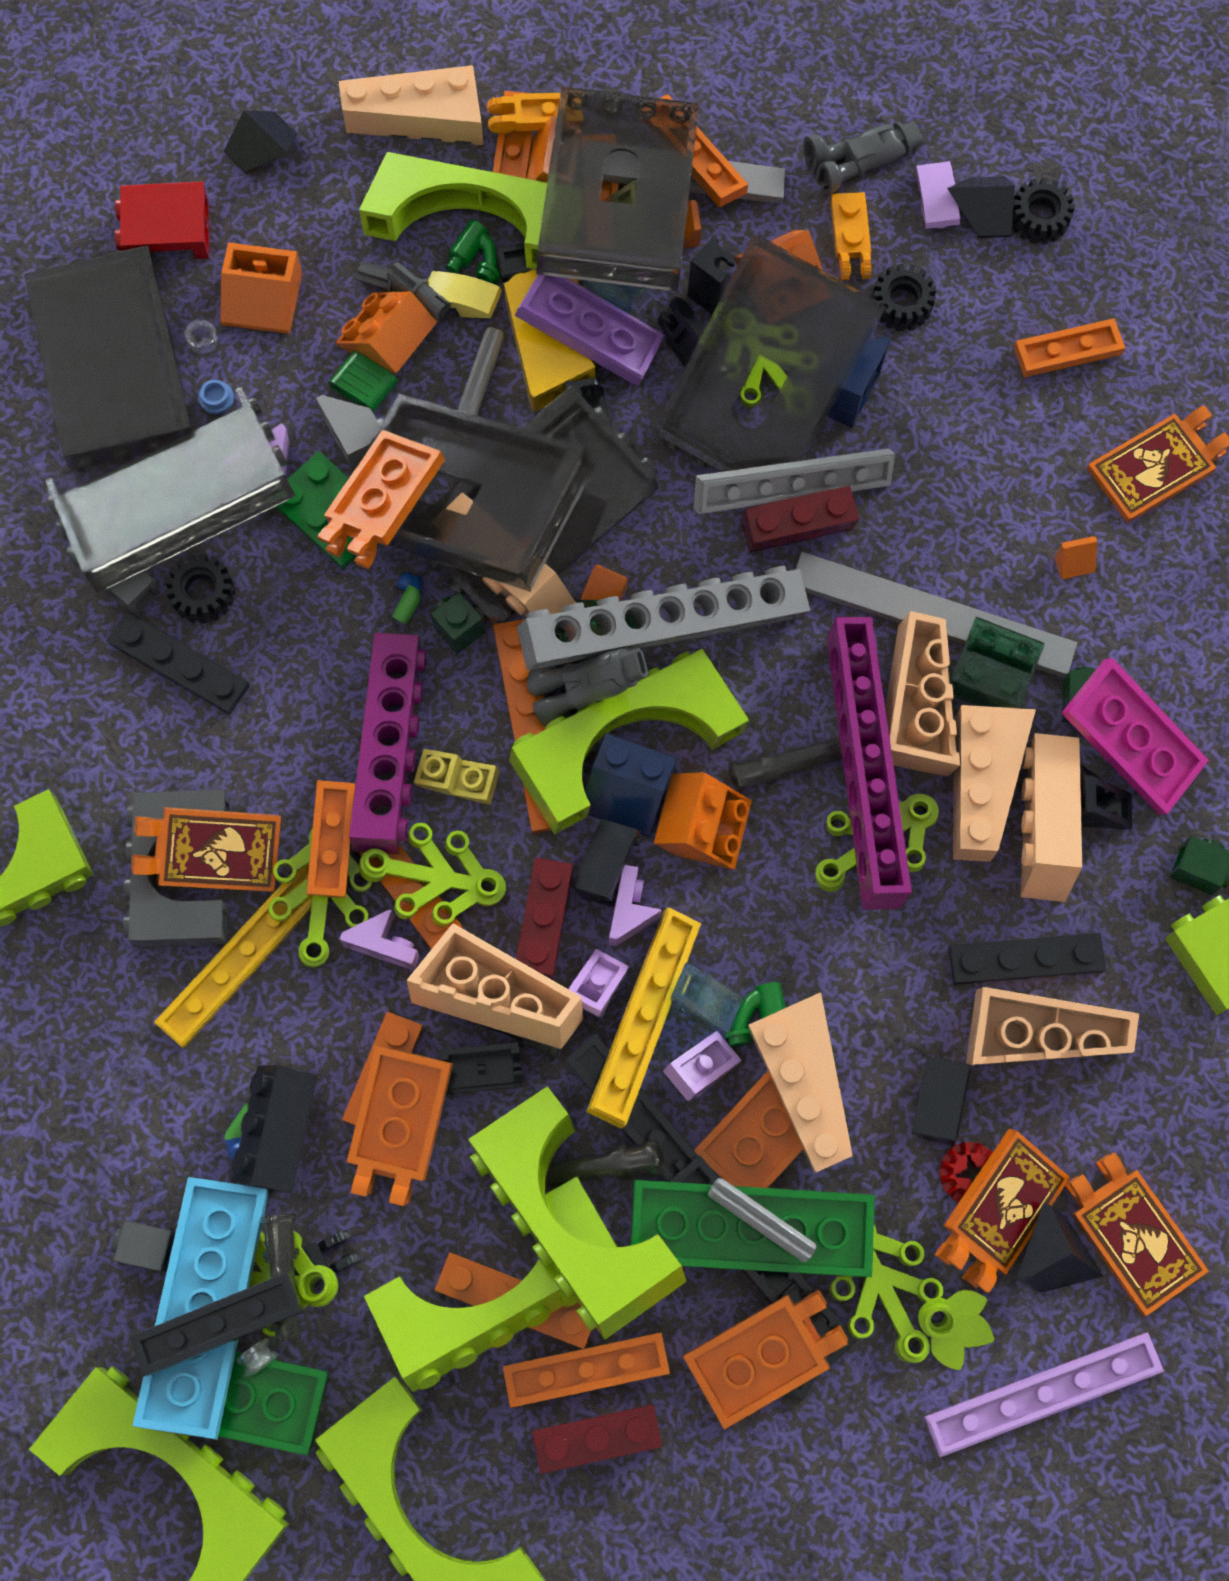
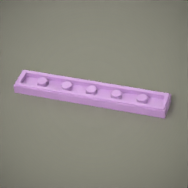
(1043, 1394)

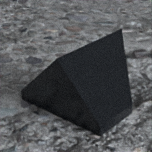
(259, 139)
(986, 204)
(1103, 803)
(1056, 1254)

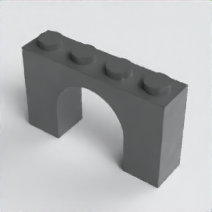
(152, 917)

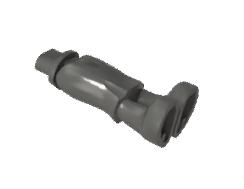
(861, 153)
(585, 682)

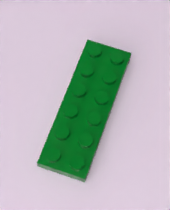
(712, 1237)

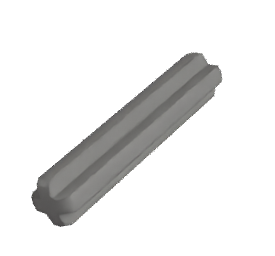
(481, 371)
(762, 1220)

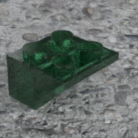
(995, 666)

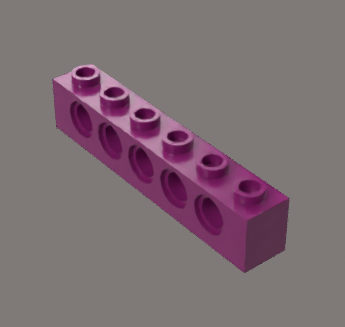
(389, 655)

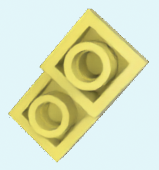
(467, 294)
(456, 777)

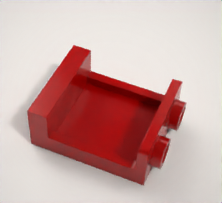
(164, 217)

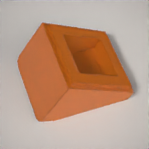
(693, 226)
(1077, 557)
(604, 584)

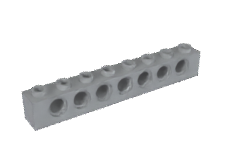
(544, 649)

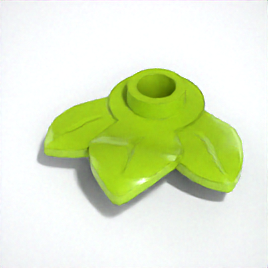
(958, 1329)

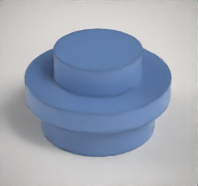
(216, 397)

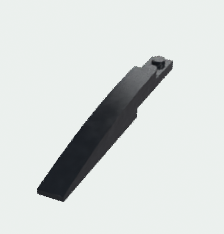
(685, 1166)

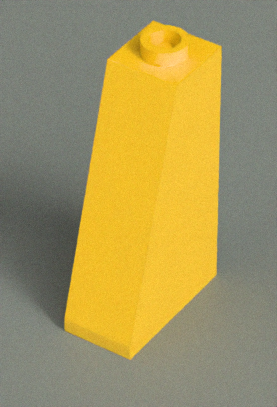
(543, 359)

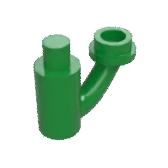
(471, 240)
(767, 998)

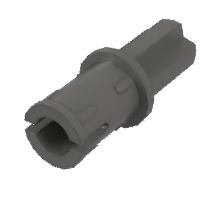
(376, 276)
(430, 299)

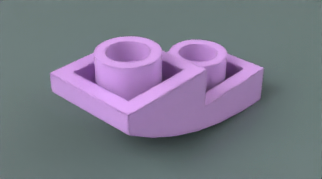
(937, 203)

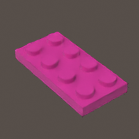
(1135, 736)

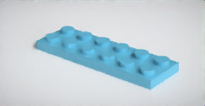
(207, 1262)

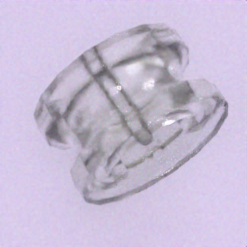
(196, 328)
(257, 1357)

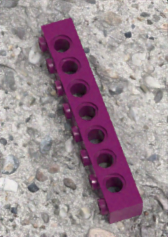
(868, 764)

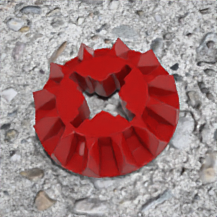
(956, 1161)

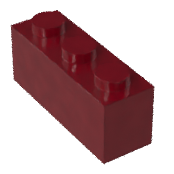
(799, 519)
(545, 915)
(596, 1438)

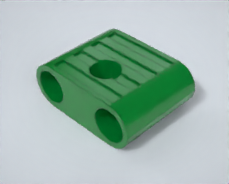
(363, 381)

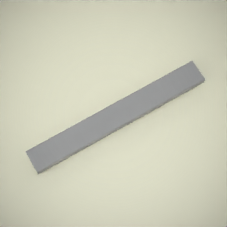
(896, 600)

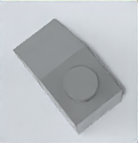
(350, 425)

